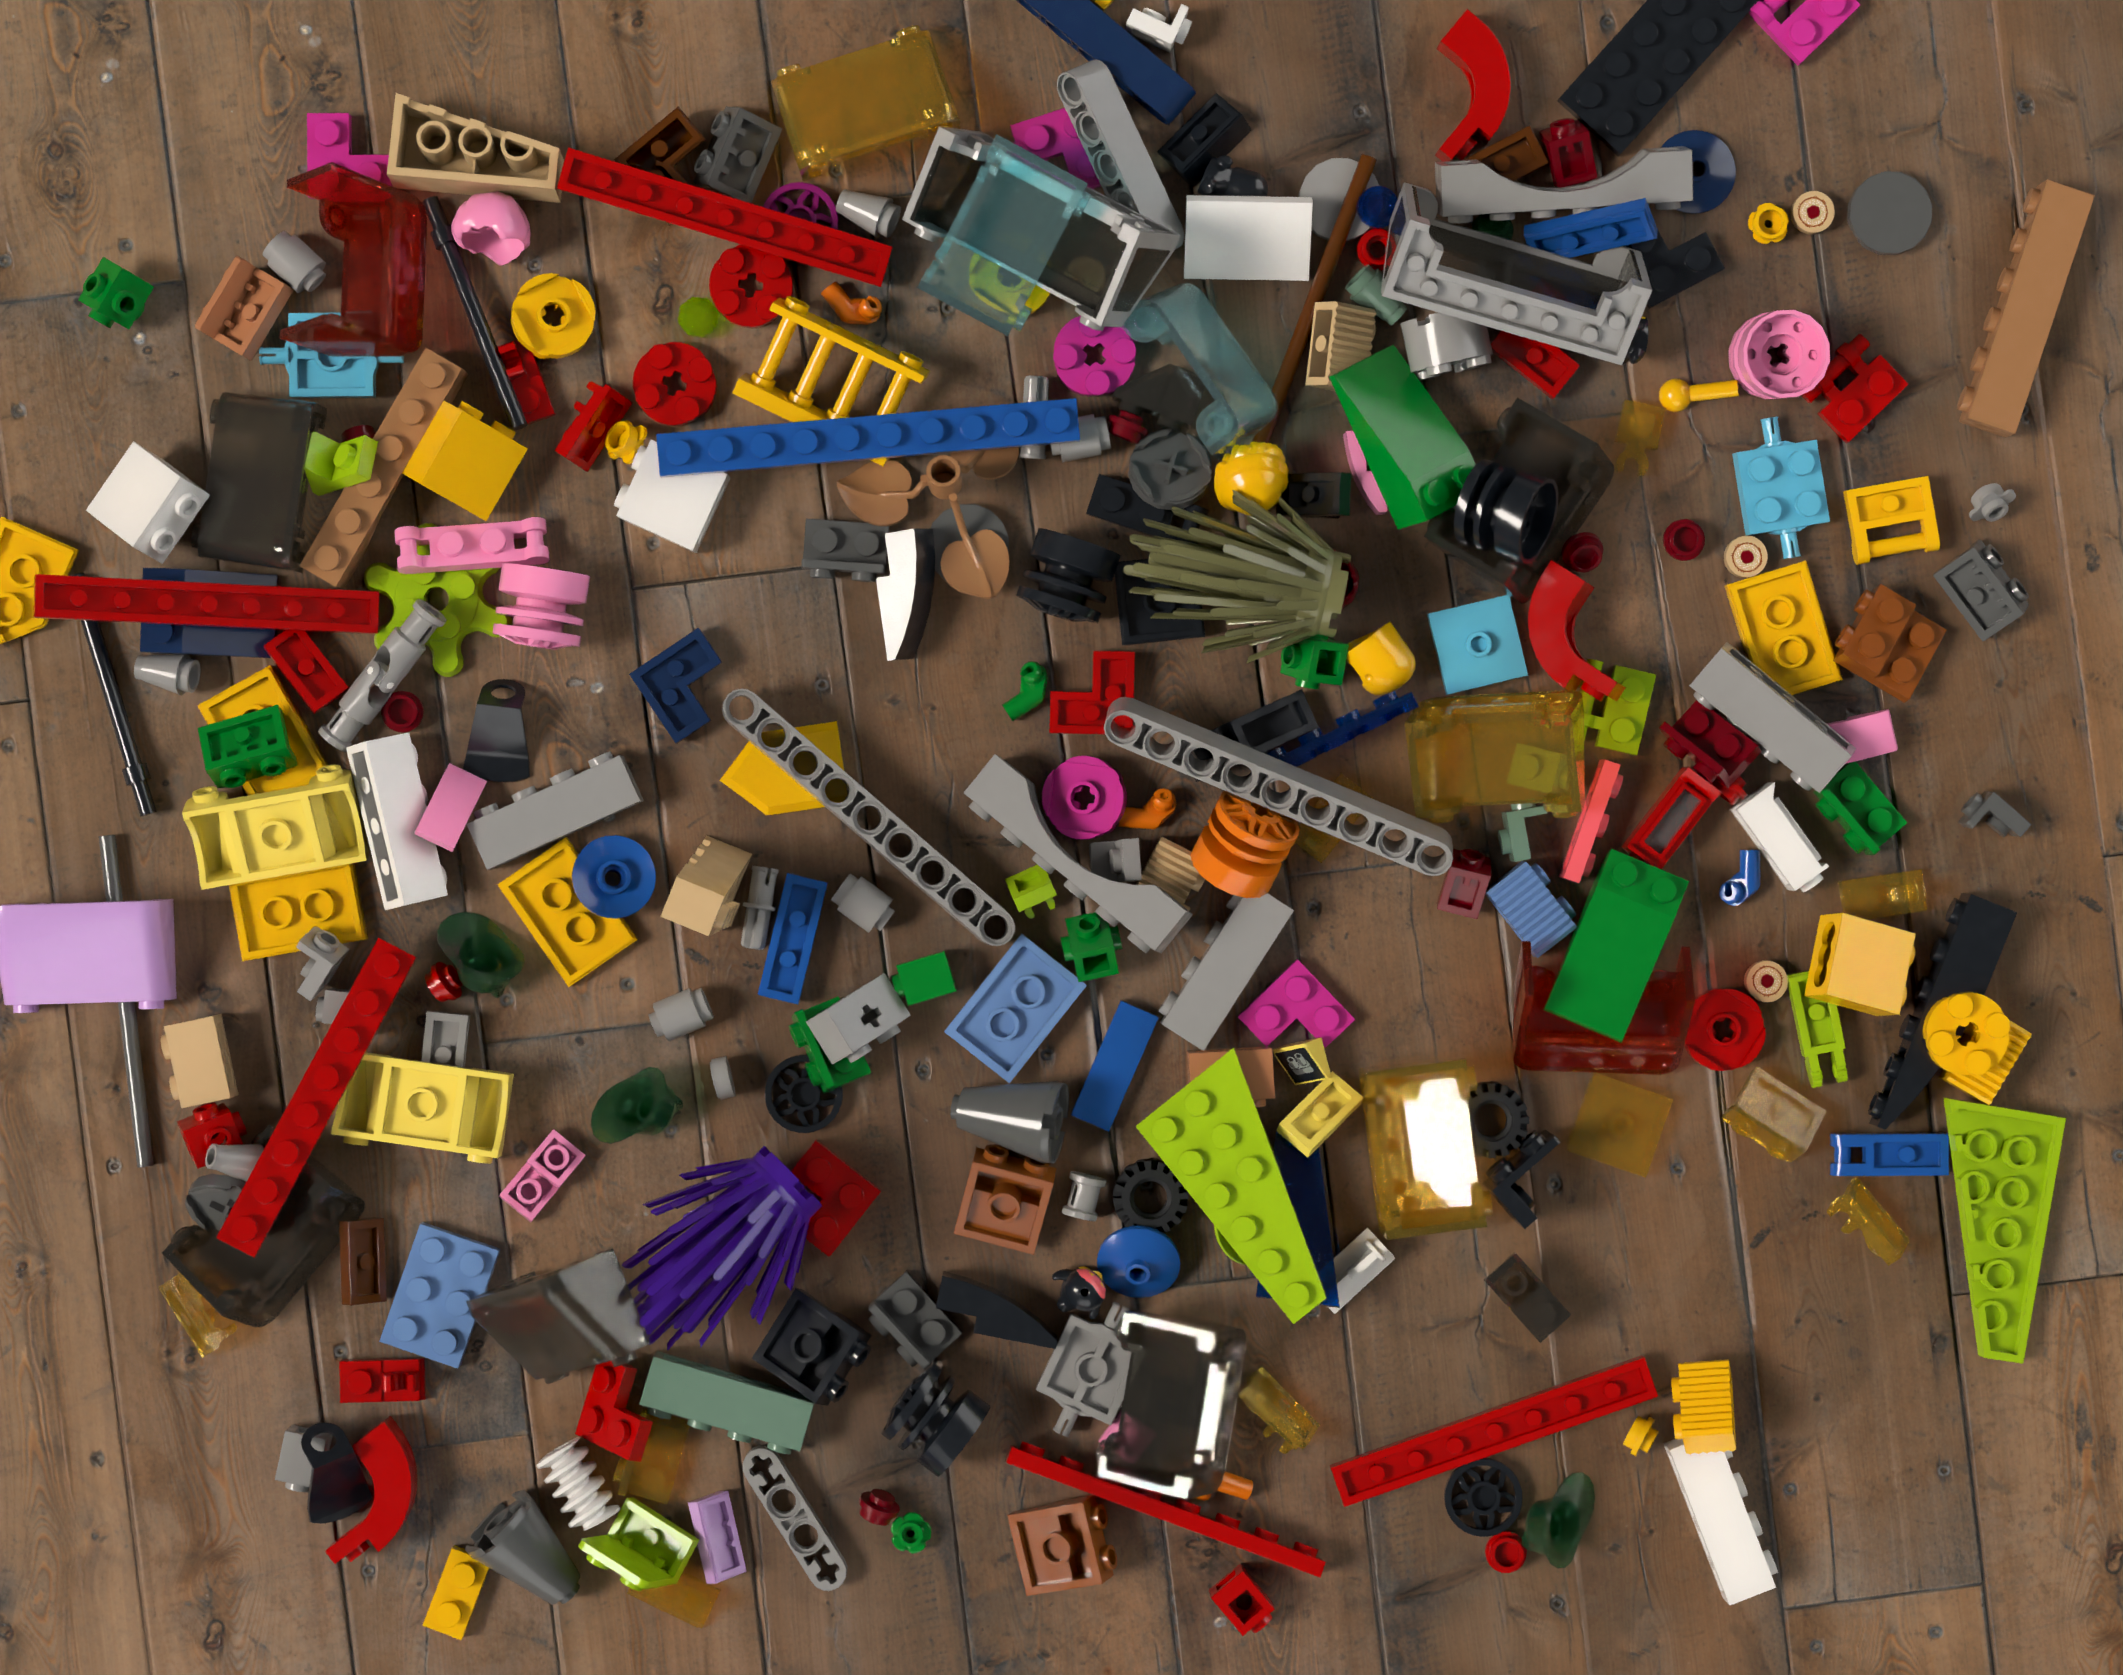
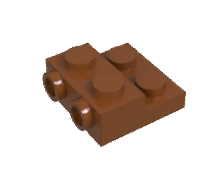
(1888, 642)
(1005, 1199)
(1062, 1545)

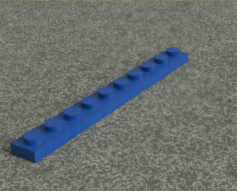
(868, 437)

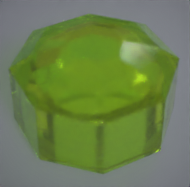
(698, 317)

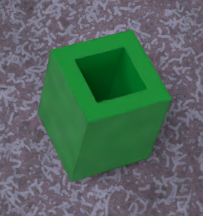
(924, 978)

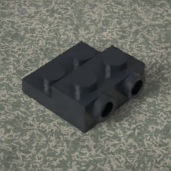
(813, 1348)

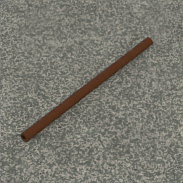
(1318, 289)

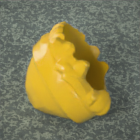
(1253, 471)

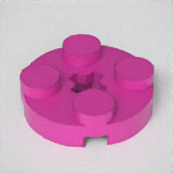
(1097, 378)
(1099, 816)

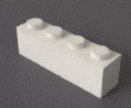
(391, 809)
(1723, 1522)

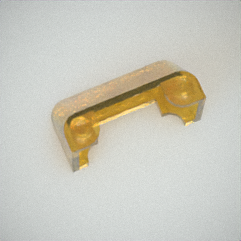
(864, 101)
(1497, 752)
(1422, 1148)

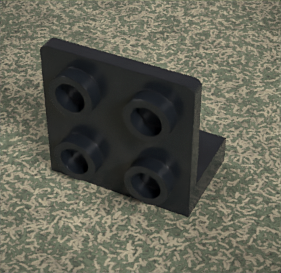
(1505, 1173)

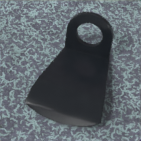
(498, 736)
(336, 1477)

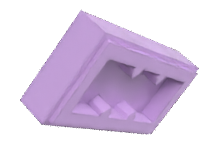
(717, 1537)

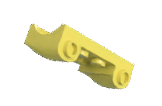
(276, 830)
(426, 1106)

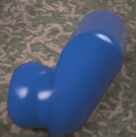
(1746, 881)

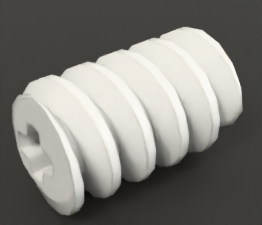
(577, 1485)

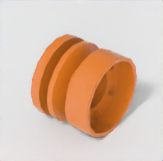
(1243, 846)

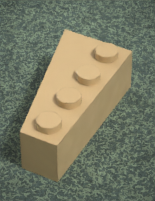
(467, 157)
(707, 888)

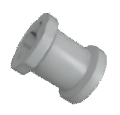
(1083, 1196)

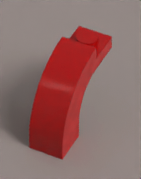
(1485, 66)
(1551, 631)
(394, 1477)

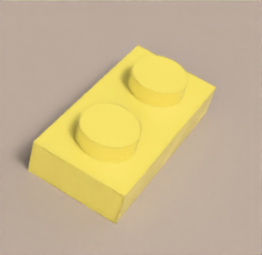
(1319, 1114)

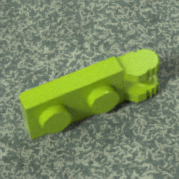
(1817, 1030)

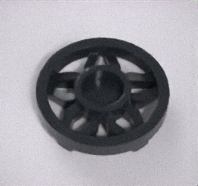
(801, 1096)
(1483, 1497)

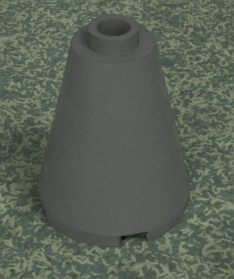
(1016, 1116)
(525, 1550)

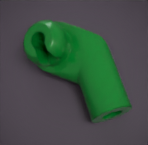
(1032, 690)

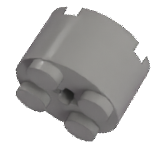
(1444, 342)

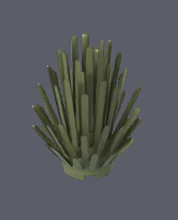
(1260, 573)

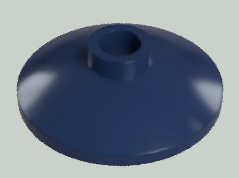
(1718, 168)

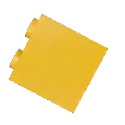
(465, 458)
(1860, 964)

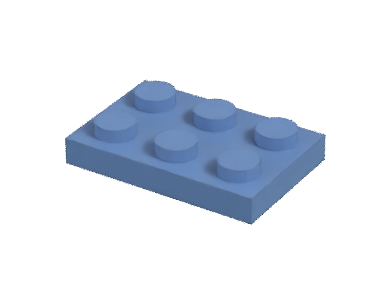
(1015, 1008)
(430, 1302)

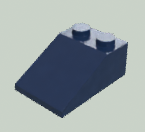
(206, 639)

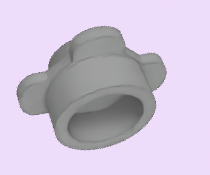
(1991, 502)

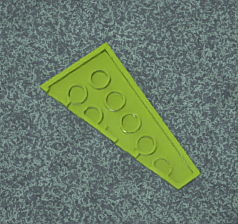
(1226, 1164)
(2004, 1197)

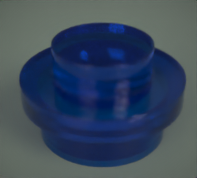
(1376, 206)

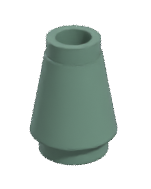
(1366, 291)

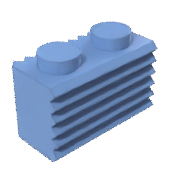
(1531, 907)

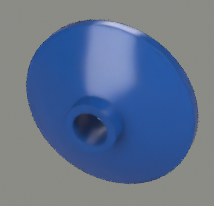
(620, 856)
(1143, 1249)

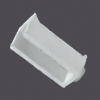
(1780, 839)

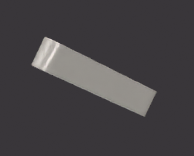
(1115, 143)

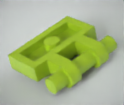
(1621, 720)

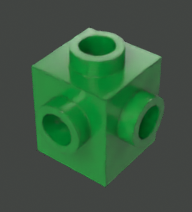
(115, 295)
(1315, 661)
(1090, 937)

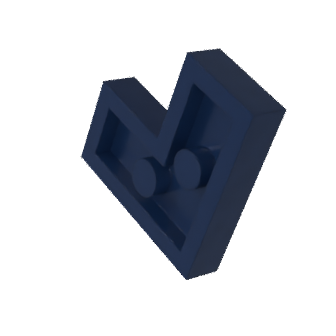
(667, 680)

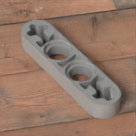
(789, 1520)

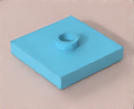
(1477, 644)

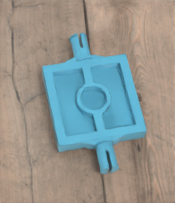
(323, 375)
(1781, 487)

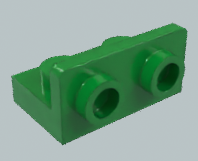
(246, 747)
(1859, 809)
(819, 1068)

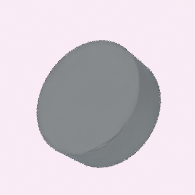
(722, 1078)

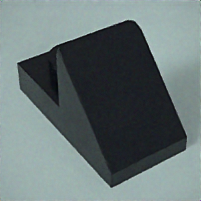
(1317, 495)

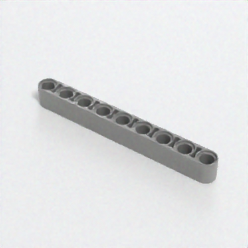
(1290, 803)
(888, 825)

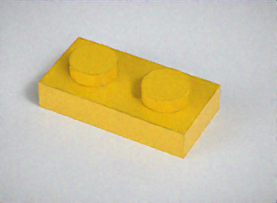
(456, 1594)

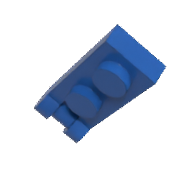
(1891, 1154)

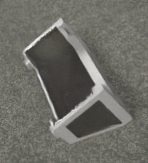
(1100, 259)
(1513, 284)

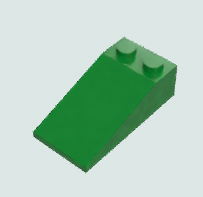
(1403, 437)
(1615, 944)

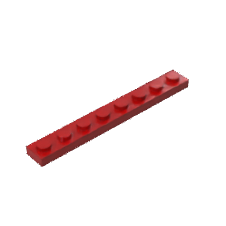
(724, 217)
(205, 604)
(316, 1098)
(1493, 1430)
(1182, 1514)

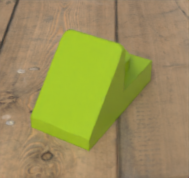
(338, 465)

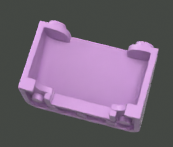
(87, 953)

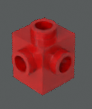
(210, 1126)

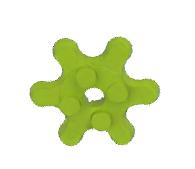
(465, 611)

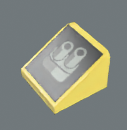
(1304, 1061)

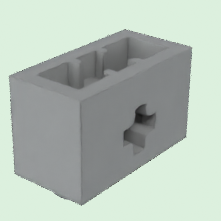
(858, 1019)

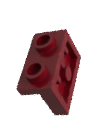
(1711, 743)

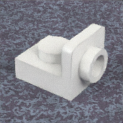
(1151, 27)

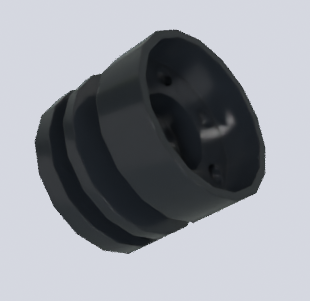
(1506, 511)
(1068, 576)
(935, 1419)

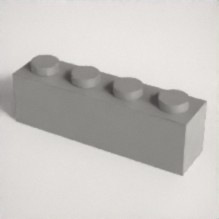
(1772, 718)
(555, 811)
(1224, 968)

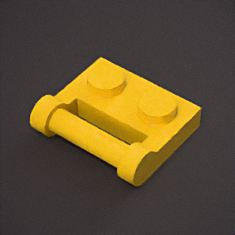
(1891, 505)

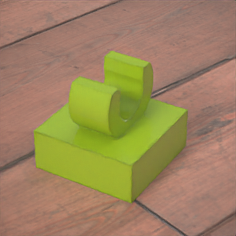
(1030, 889)

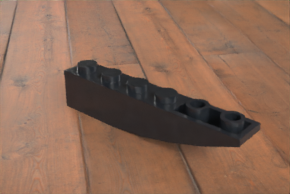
(1961, 964)

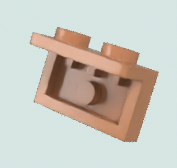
(243, 308)

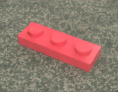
(1591, 822)

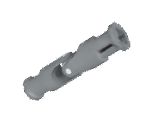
(400, 652)

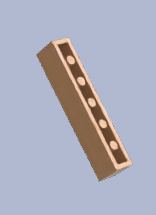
(2025, 308)

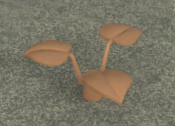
(880, 496)

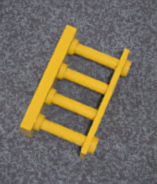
(797, 404)

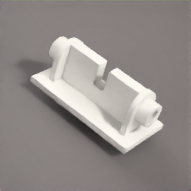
(1359, 1265)

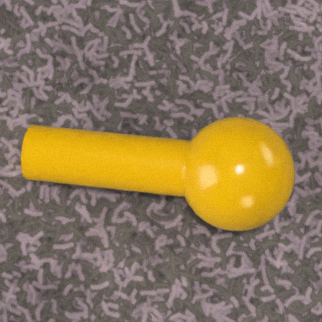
(1677, 394)

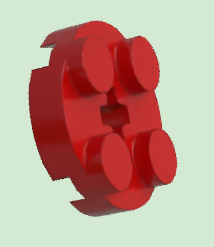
(732, 301)
(653, 395)
(1746, 1024)

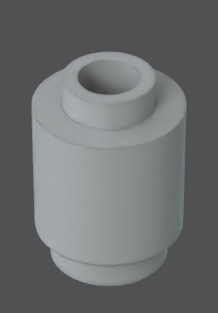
(295, 262)
(1093, 439)
(863, 903)
(680, 1014)

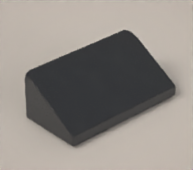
(1208, 133)

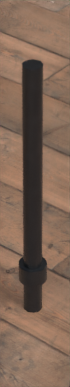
(445, 242)
(135, 772)

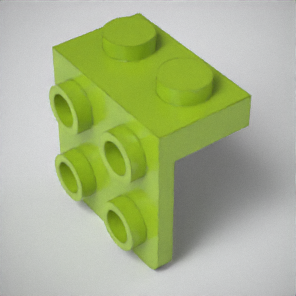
(641, 1547)

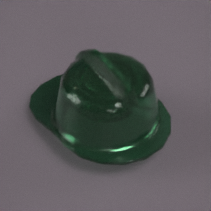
(480, 952)
(634, 1107)
(1559, 1522)

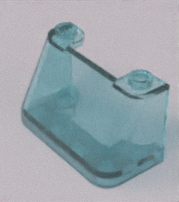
(1004, 236)
(1240, 393)

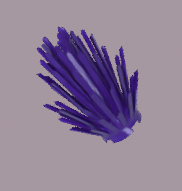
(734, 1232)

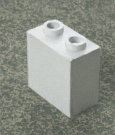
(147, 502)
(670, 506)

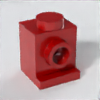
(1247, 1618)

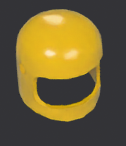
(1382, 660)

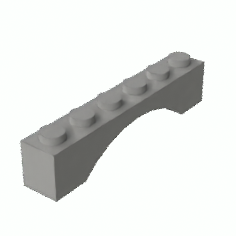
(1472, 188)
(1012, 800)

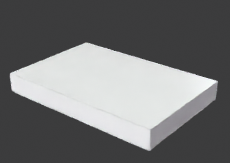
(1247, 237)

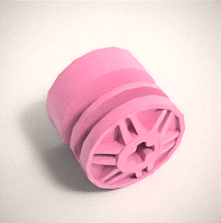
(1800, 345)
(541, 605)

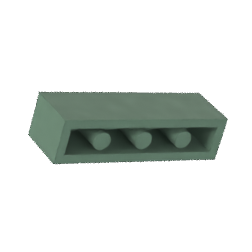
(727, 1402)

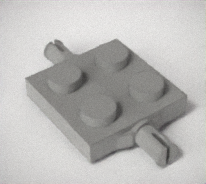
(1087, 1370)

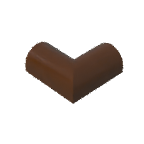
(664, 146)

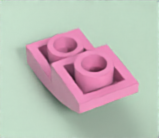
(1364, 479)
(1869, 733)
(450, 807)
(542, 1175)

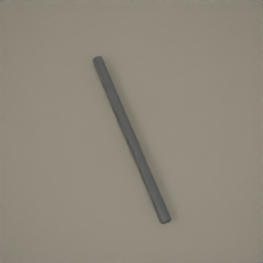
(128, 1022)

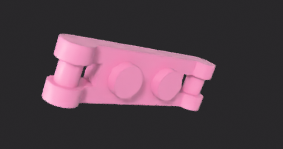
(471, 546)

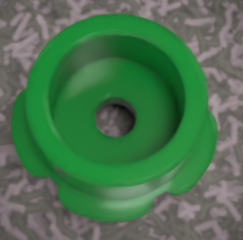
(910, 1521)

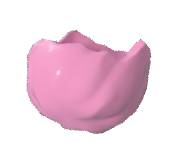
(492, 226)

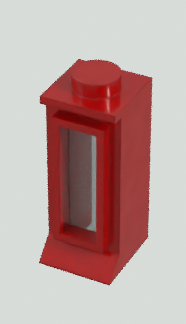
(1671, 818)

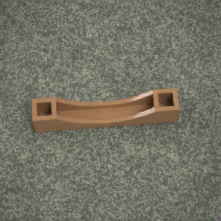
(360, 506)

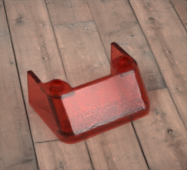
(381, 266)
(1555, 1044)

